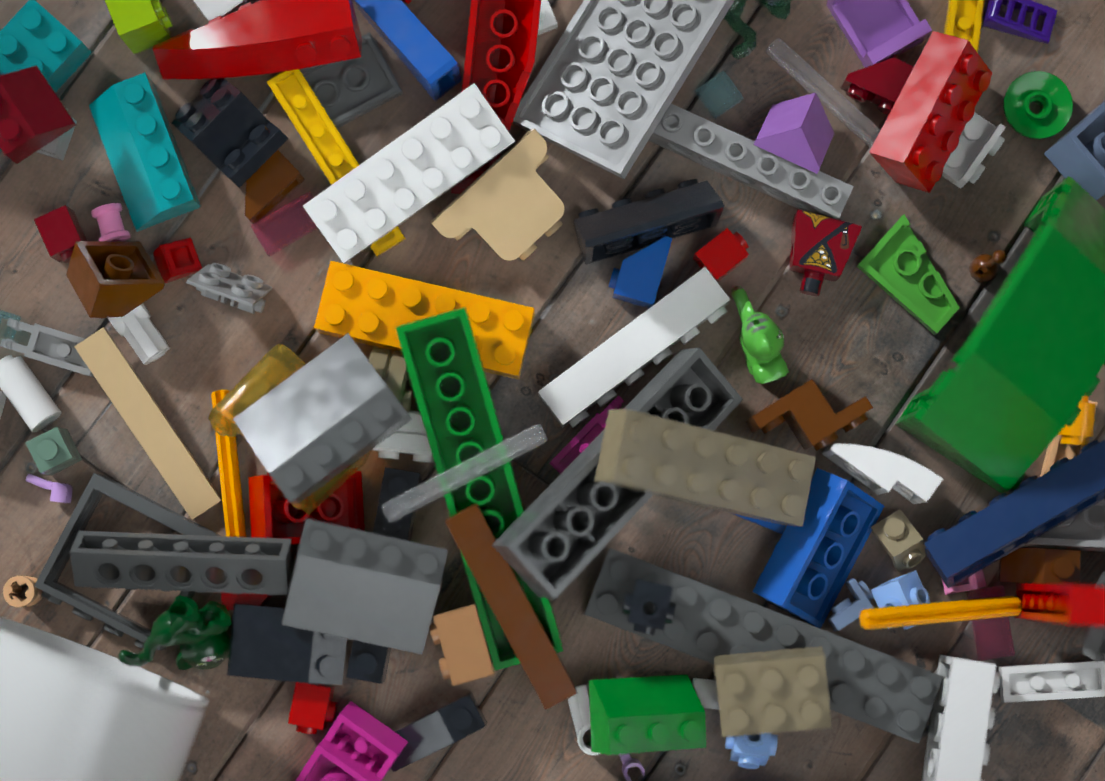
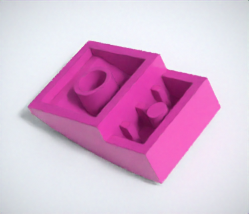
(354, 749)

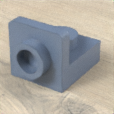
(847, 612)

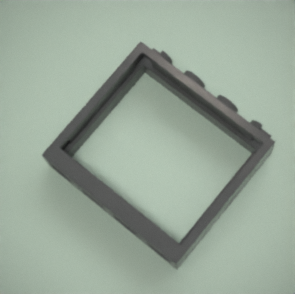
(83, 605)

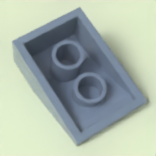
(1082, 153)

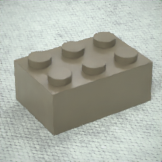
(772, 691)

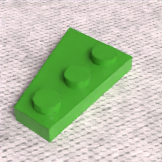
(907, 275)

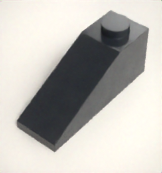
(440, 729)

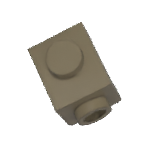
(900, 540)

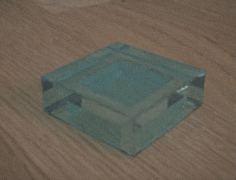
(719, 94)

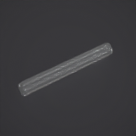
(827, 94)
(464, 473)

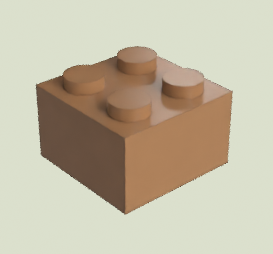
(462, 644)

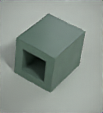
(53, 451)

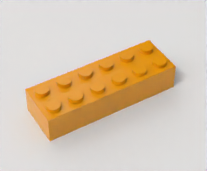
(375, 302)

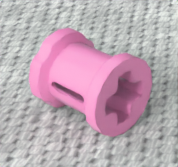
(110, 222)

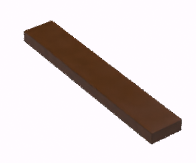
(511, 606)

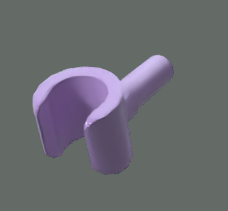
(59, 491)
(629, 762)

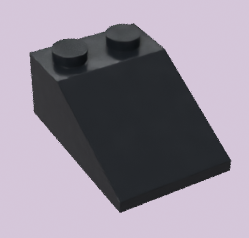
(281, 652)

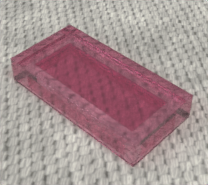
(284, 225)
(991, 635)

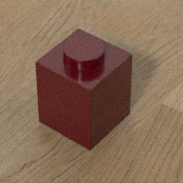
(60, 232)

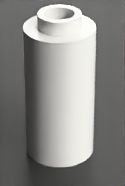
(27, 393)

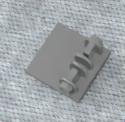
(219, 282)

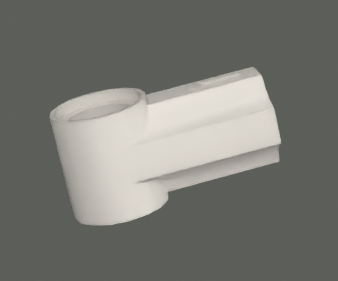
(141, 334)
(580, 712)

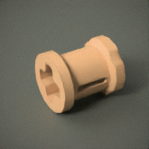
(13, 588)

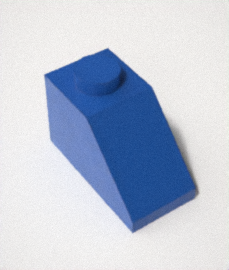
(641, 274)

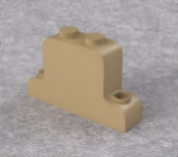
(507, 203)

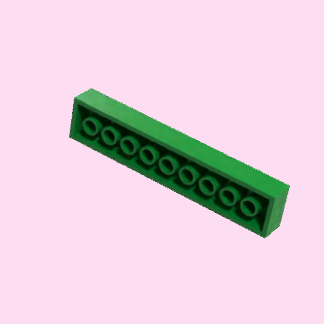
(460, 425)

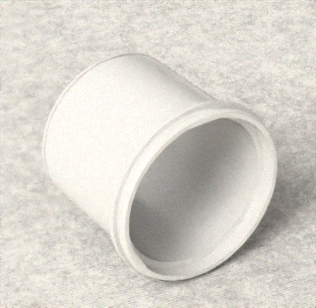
(87, 713)

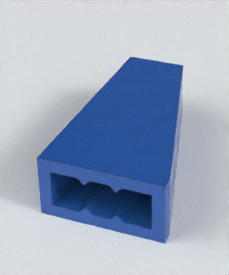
(412, 44)

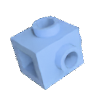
(900, 592)
(752, 750)

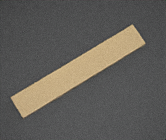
(148, 423)

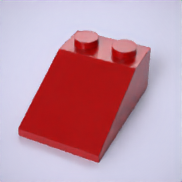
(277, 518)

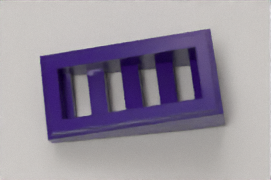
(1004, 24)

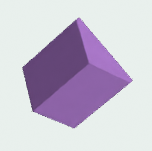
(797, 132)

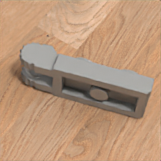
(48, 346)

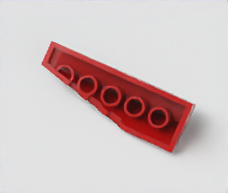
(264, 40)
(500, 58)

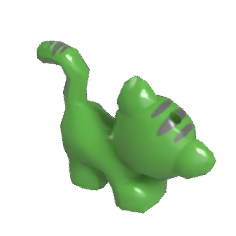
(760, 341)

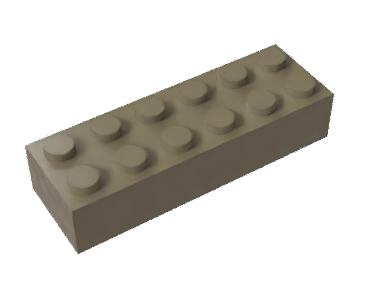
(704, 467)

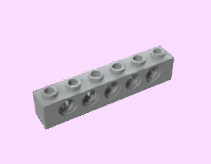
(748, 164)

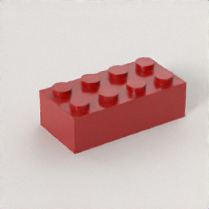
(931, 112)

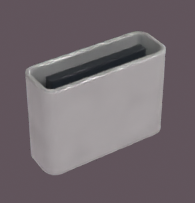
(707, 692)

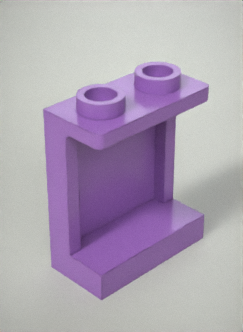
(879, 27)

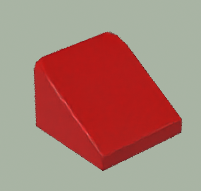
(177, 260)

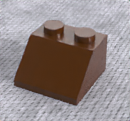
(112, 276)

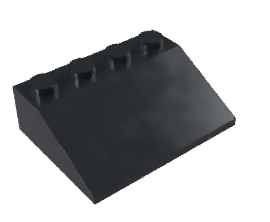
(644, 222)

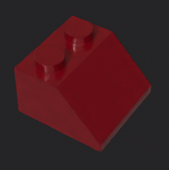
(29, 113)

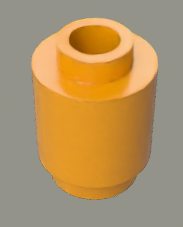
(1082, 428)

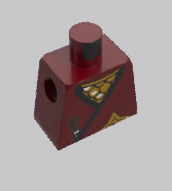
(820, 249)

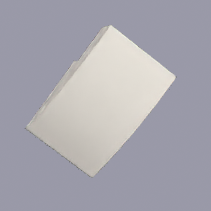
(885, 471)

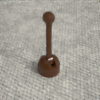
(988, 265)

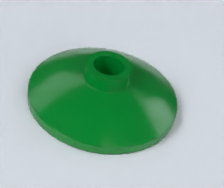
(1049, 94)

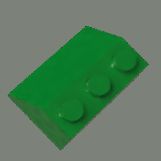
(645, 715)

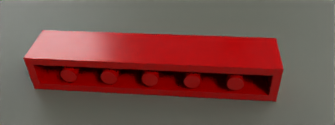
(1062, 603)

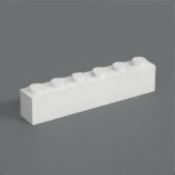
(634, 347)

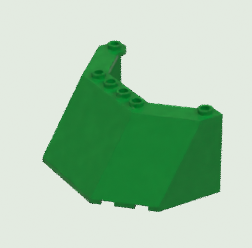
(1029, 351)

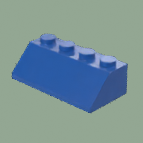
(817, 558)

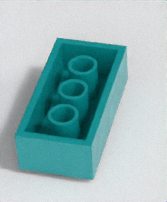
(42, 41)

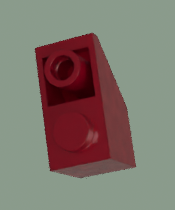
(878, 83)

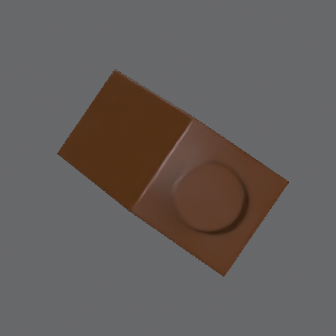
(270, 186)
(1041, 566)

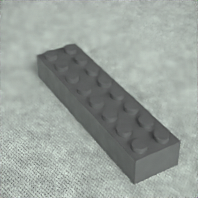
(580, 515)

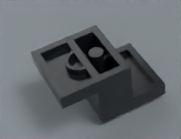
(229, 130)

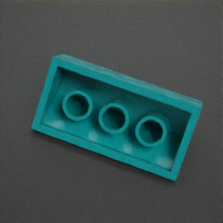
(143, 152)

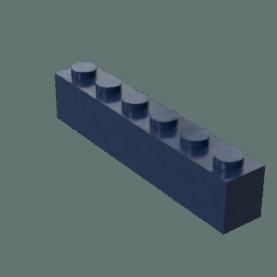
(1020, 516)

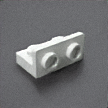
(974, 144)

